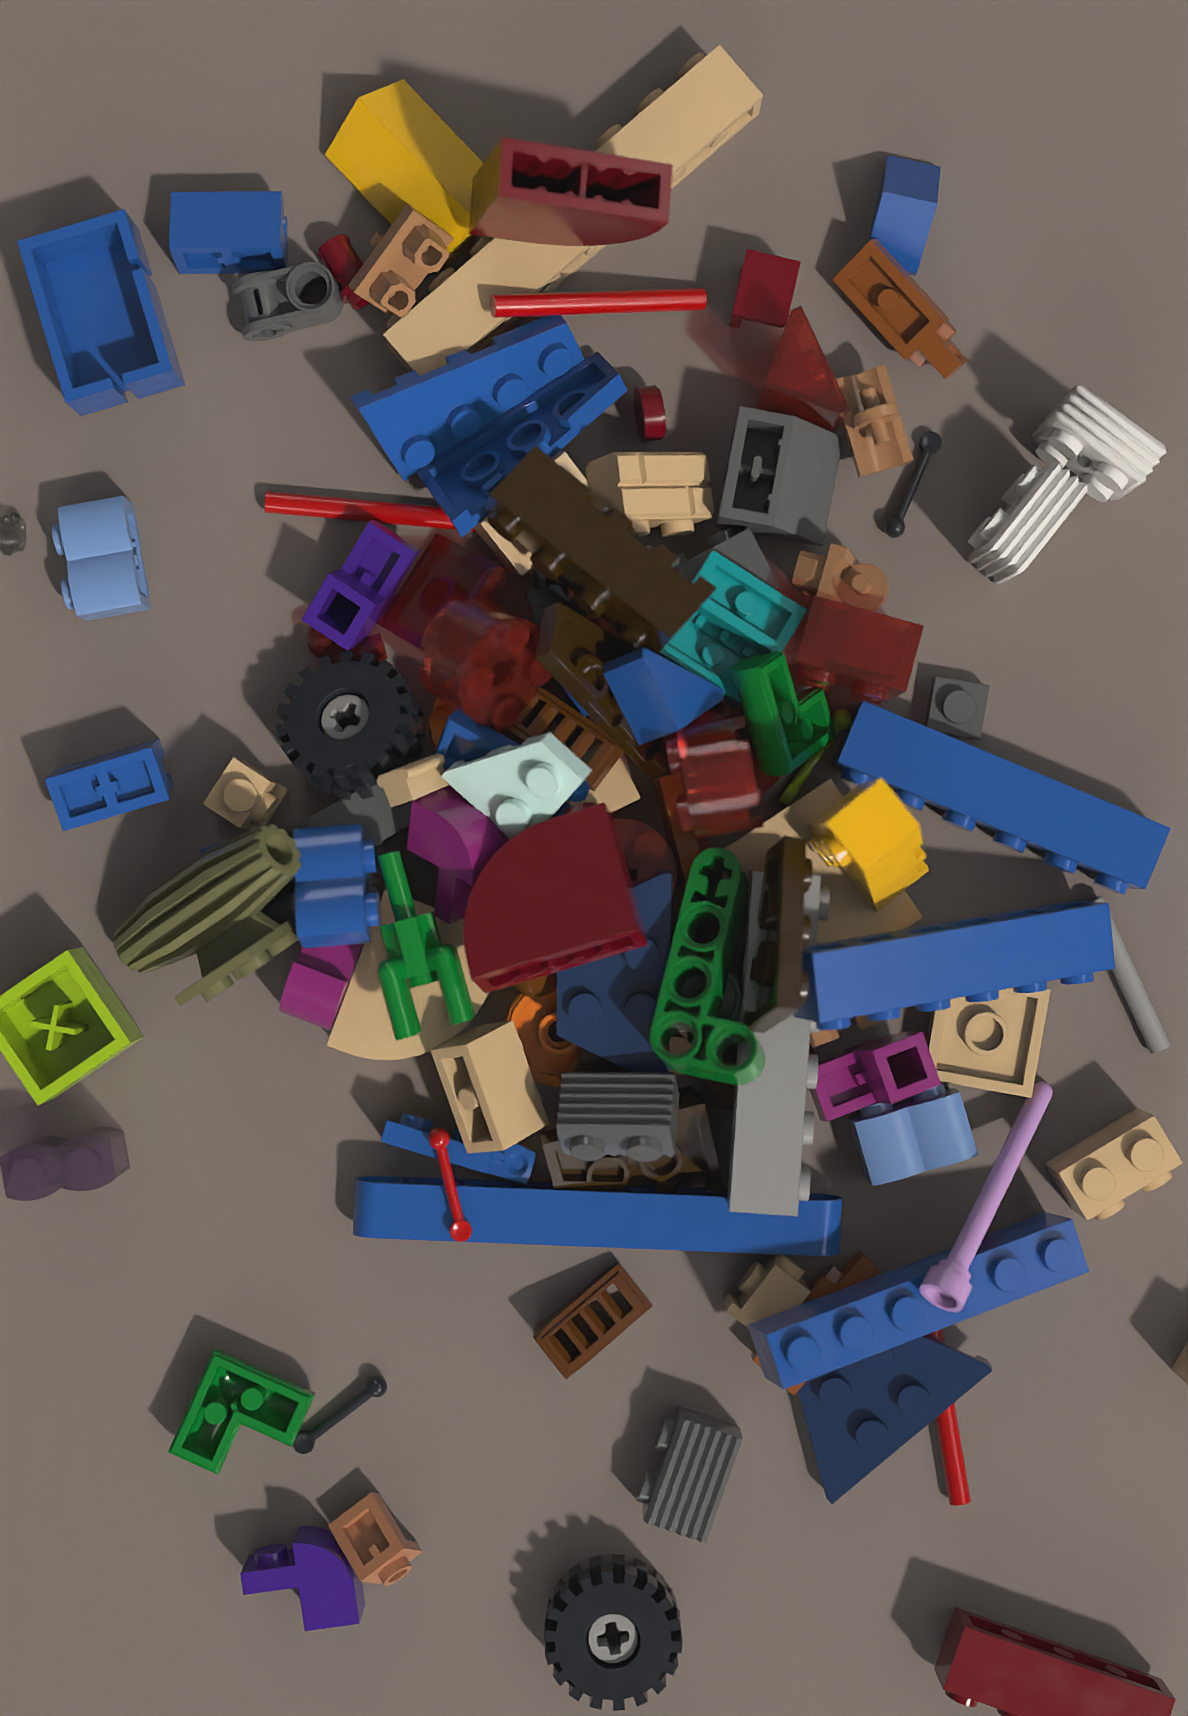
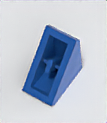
(905, 209)
(658, 693)

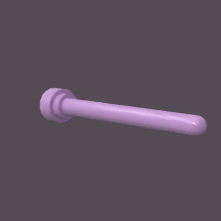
(948, 1282)

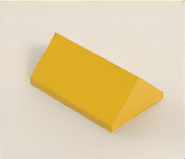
(406, 154)

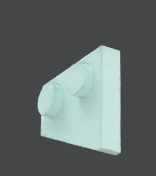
(519, 782)

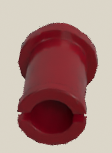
(343, 264)

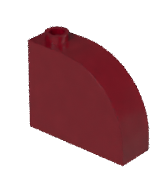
(568, 196)
(552, 901)

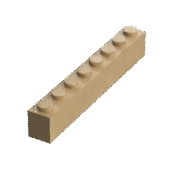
(671, 127)

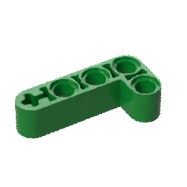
(711, 962)

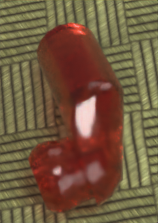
(322, 646)

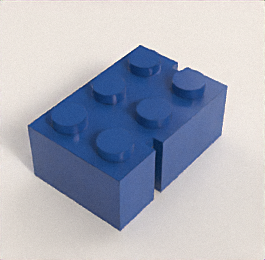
(100, 312)

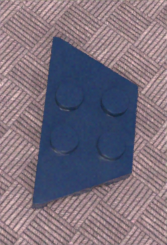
(613, 1000)
(880, 1403)

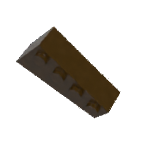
(594, 553)

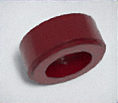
(649, 413)

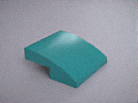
(732, 625)

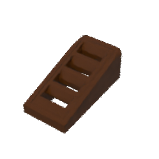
(546, 710)
(604, 1334)

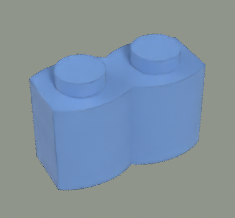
(102, 558)
(912, 1135)

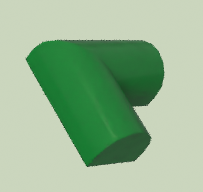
(781, 724)
(233, 1396)

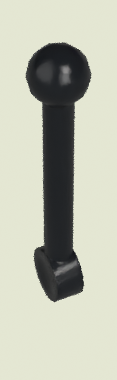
(929, 445)
(306, 1439)

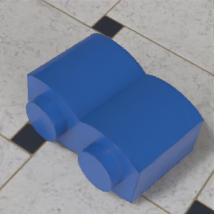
(333, 886)

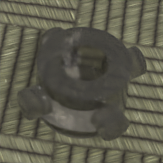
(12, 534)

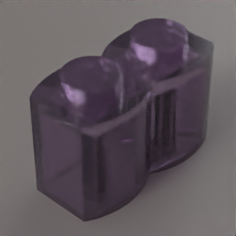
(58, 1162)

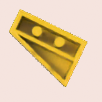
(871, 841)

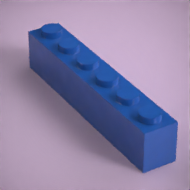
(1000, 797)
(955, 960)
(893, 1311)

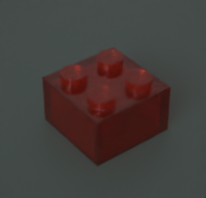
(854, 650)

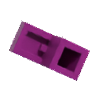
(457, 840)
(319, 983)
(874, 1072)

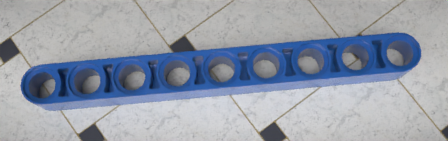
(591, 1218)

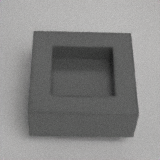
(957, 707)

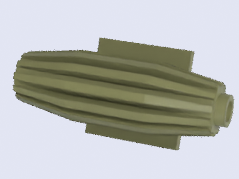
(215, 913)

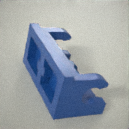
(228, 232)
(109, 784)

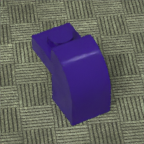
(363, 588)
(320, 1571)

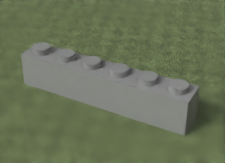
(770, 1111)

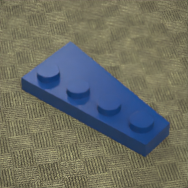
(447, 405)
(547, 419)

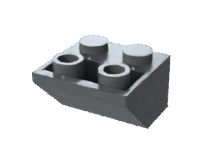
(779, 477)

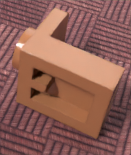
(374, 1542)

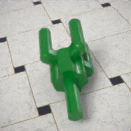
(416, 957)

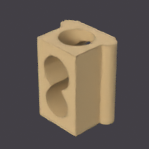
(413, 780)

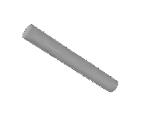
(1136, 994)

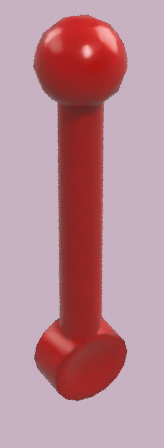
(460, 1227)

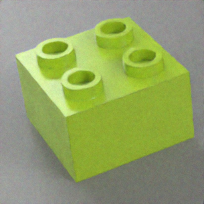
(62, 1025)

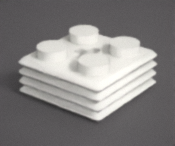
(1097, 444)
(1035, 510)

